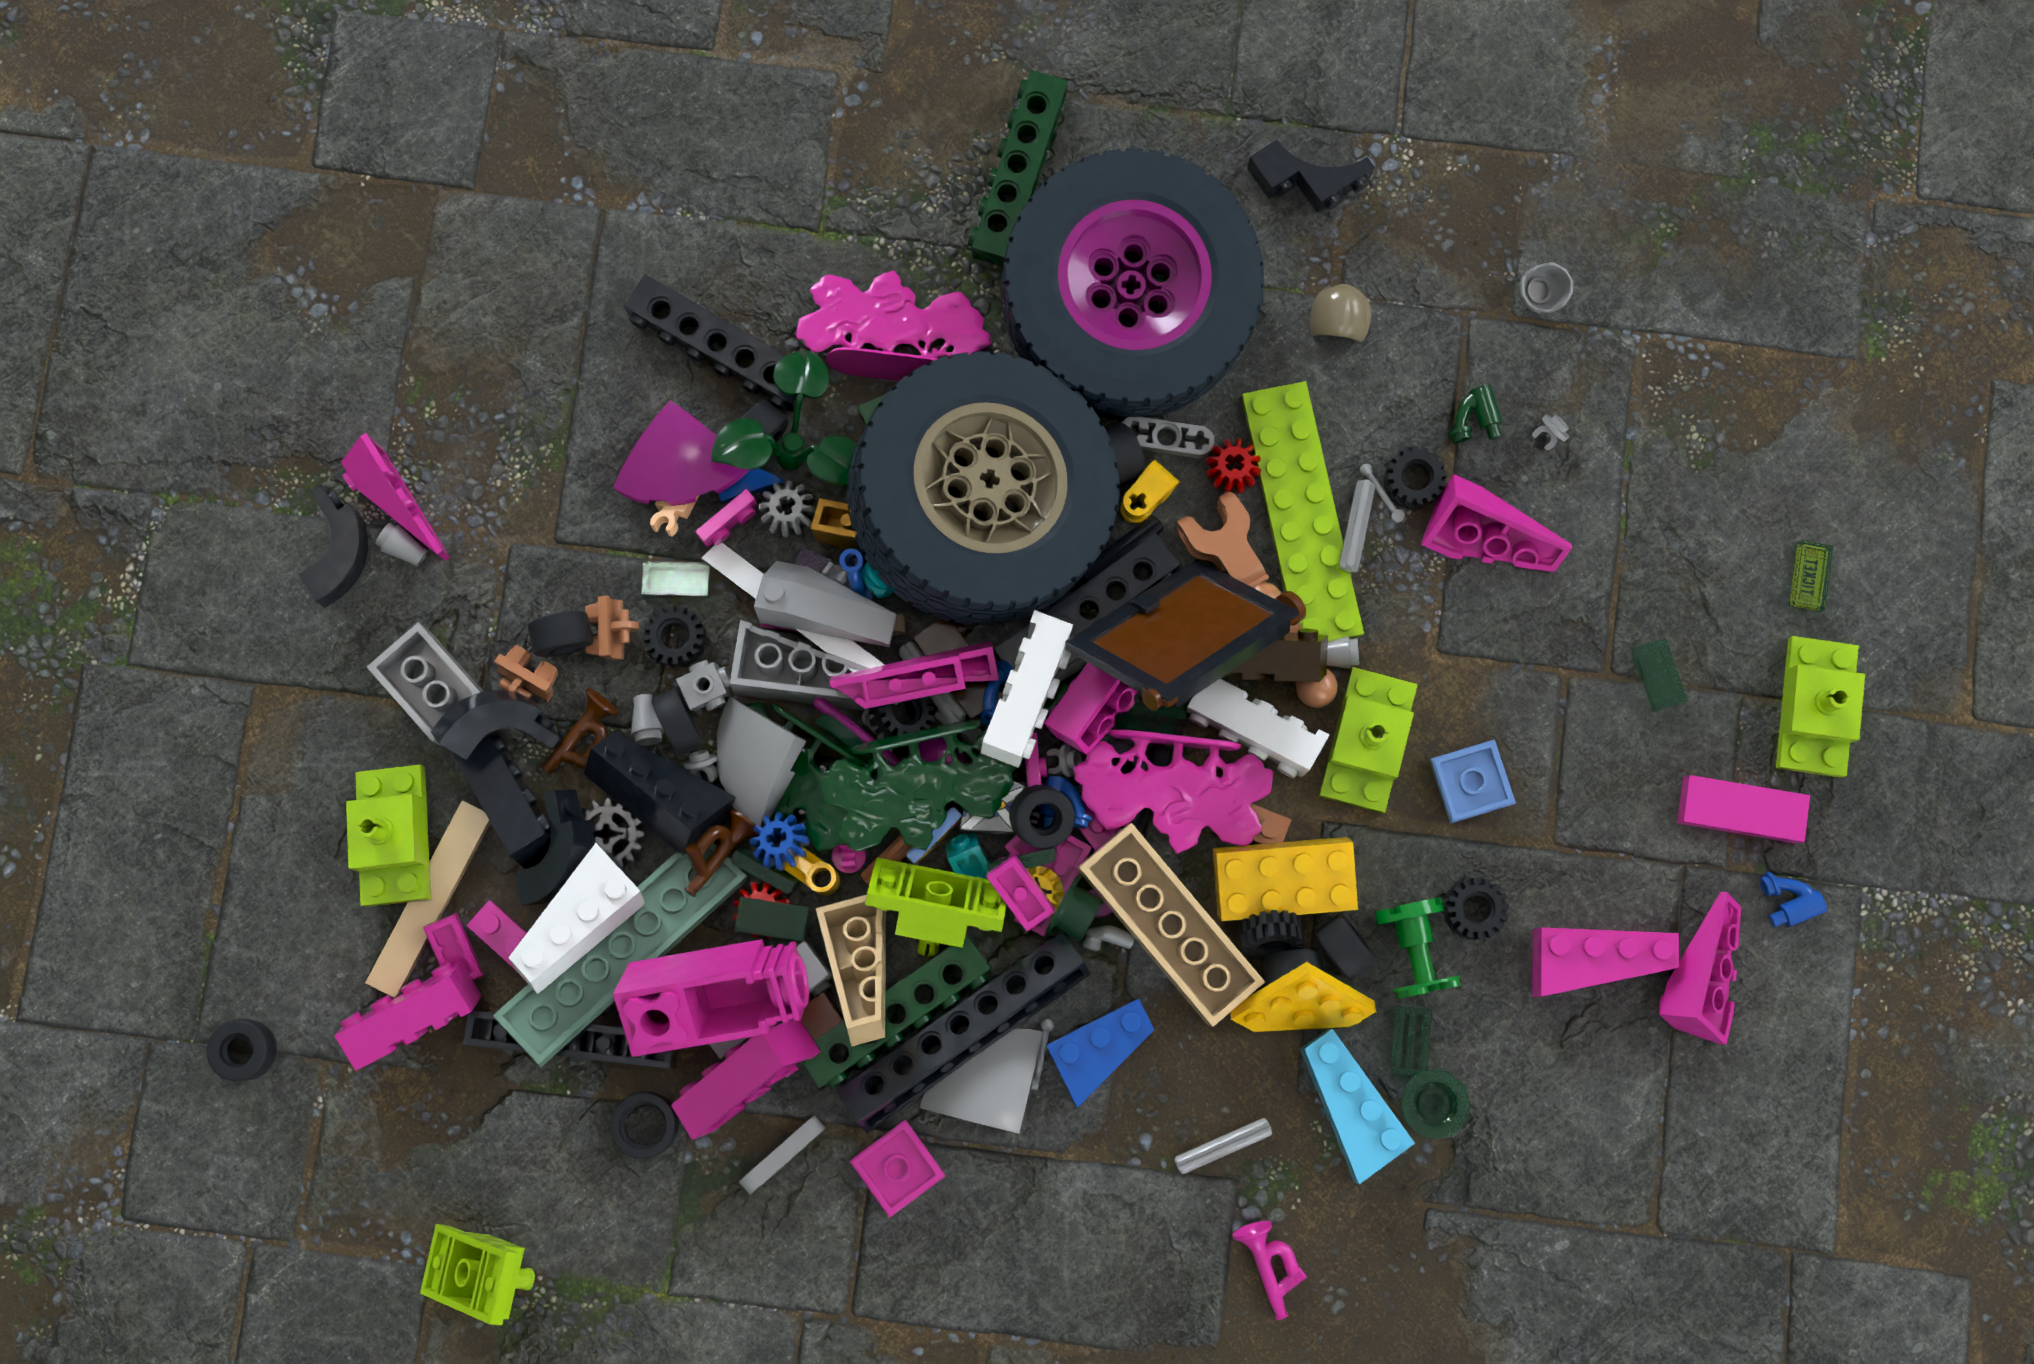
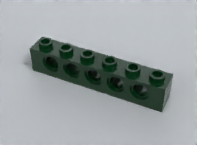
(1040, 91)
(974, 971)

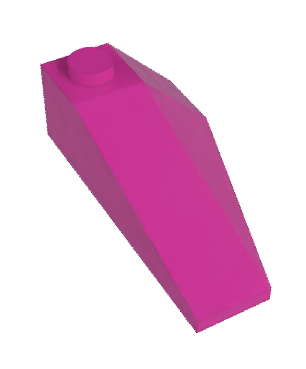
(376, 477)
(1483, 526)
(1699, 988)

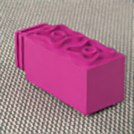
(710, 995)

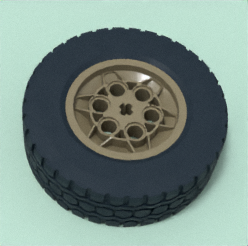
(933, 542)

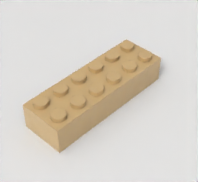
(1170, 925)

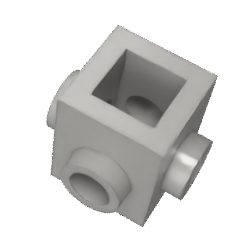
(694, 690)

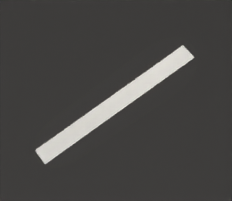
(749, 580)

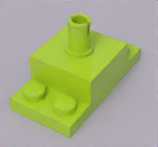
(1819, 707)
(1369, 740)
(390, 835)
(934, 903)
(475, 1273)

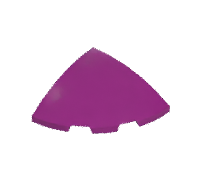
(674, 462)

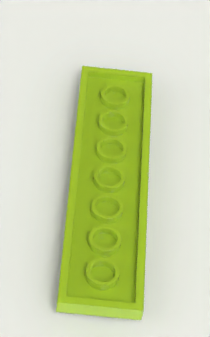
(1301, 508)

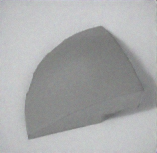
(754, 759)
(992, 1085)

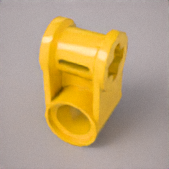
(1150, 489)

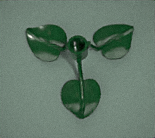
(745, 446)

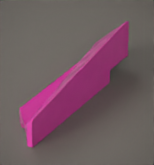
(919, 676)

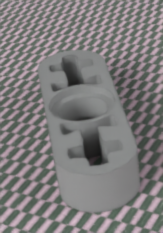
(1174, 449)
(782, 1155)

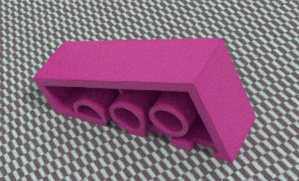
(1089, 708)
(1587, 957)
(743, 1077)

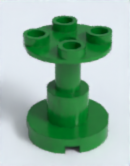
(1414, 933)

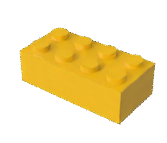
(1285, 876)

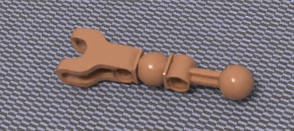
(1234, 556)

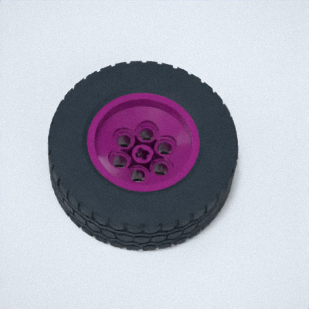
(1176, 225)

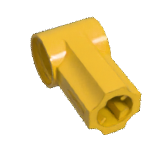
(808, 868)

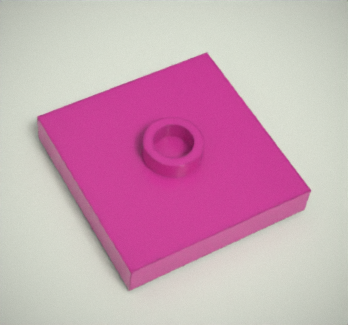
(897, 1168)

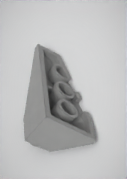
(811, 602)

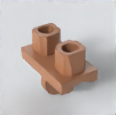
(613, 628)
(513, 668)

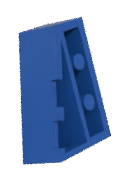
(1099, 1048)

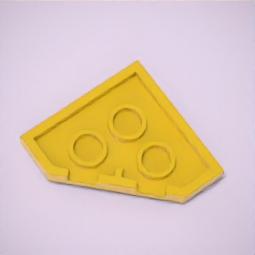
(1303, 1001)

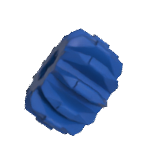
(771, 834)

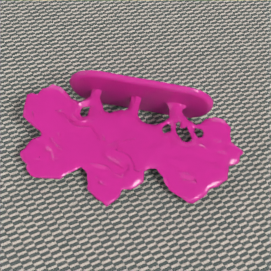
(887, 318)
(1179, 794)

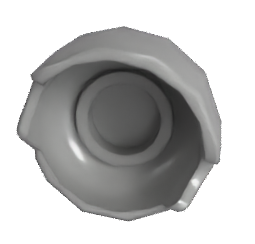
(1545, 288)

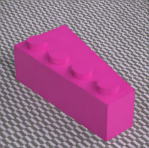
(408, 1015)

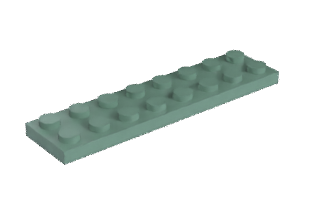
(573, 1000)

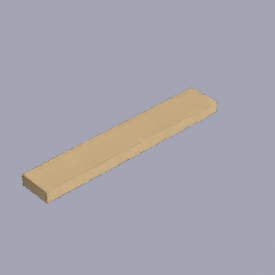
(446, 871)

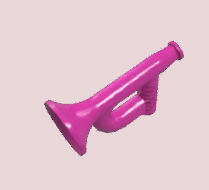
(1254, 1238)

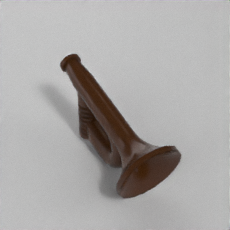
(596, 708)
(739, 830)

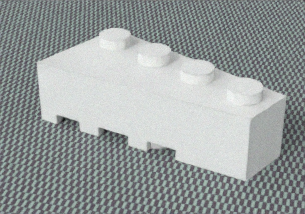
(1027, 690)
(1257, 727)
(576, 920)

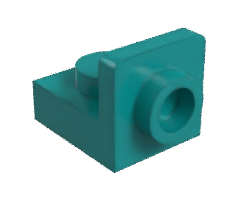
(967, 856)

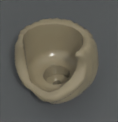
(1341, 312)

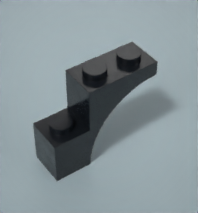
(1323, 187)

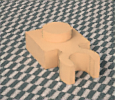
(670, 514)

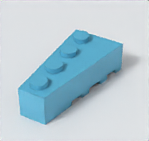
(1358, 1114)

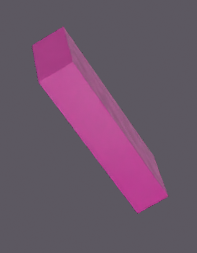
(1743, 809)

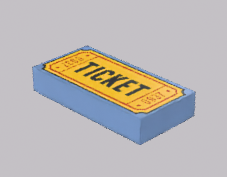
(916, 855)

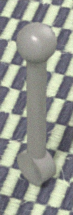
(1396, 514)
(1046, 1025)

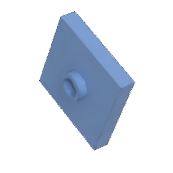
(1472, 781)

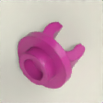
(847, 860)

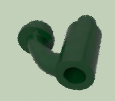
(1486, 411)

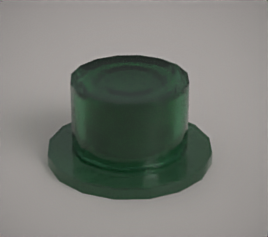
(1075, 911)
(1435, 1104)

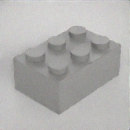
(422, 677)

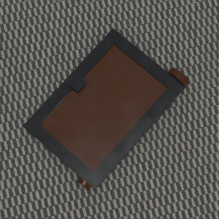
(1186, 633)

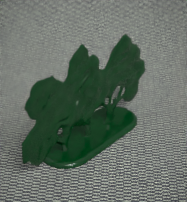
(805, 788)
(914, 790)

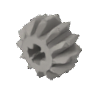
(799, 510)

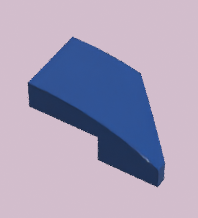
(754, 481)

